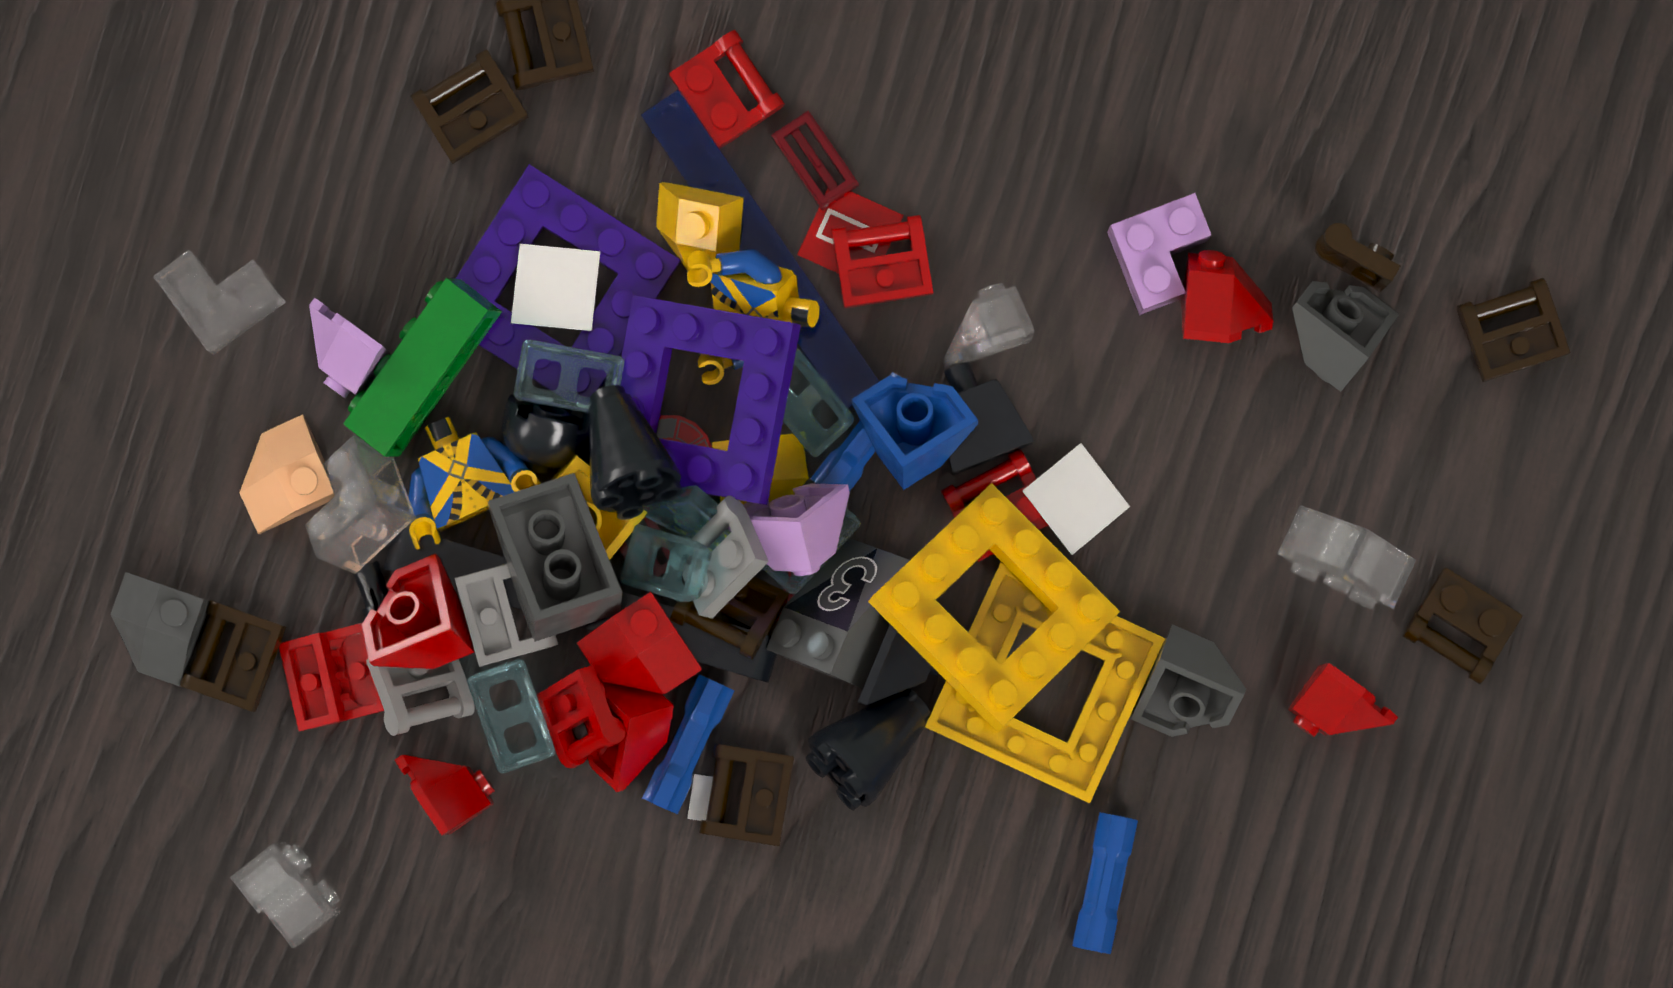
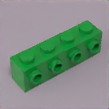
(421, 366)

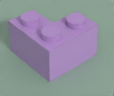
(1146, 247)

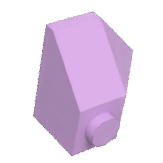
(343, 351)
(800, 528)

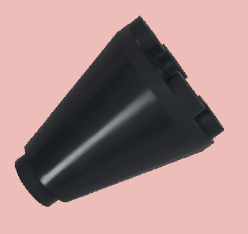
(626, 456)
(868, 746)

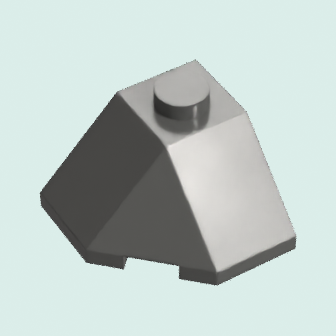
(1339, 329)
(158, 626)
(1188, 686)

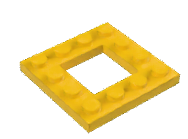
(996, 526)
(1082, 760)

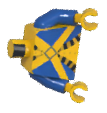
(751, 286)
(461, 479)

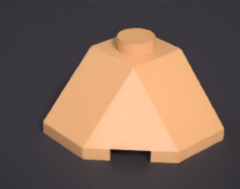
(285, 476)

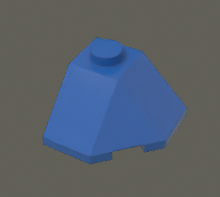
(913, 425)

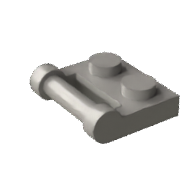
(732, 561)
(491, 617)
(397, 682)

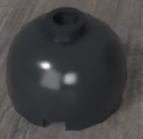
(543, 434)

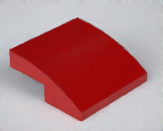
(329, 677)

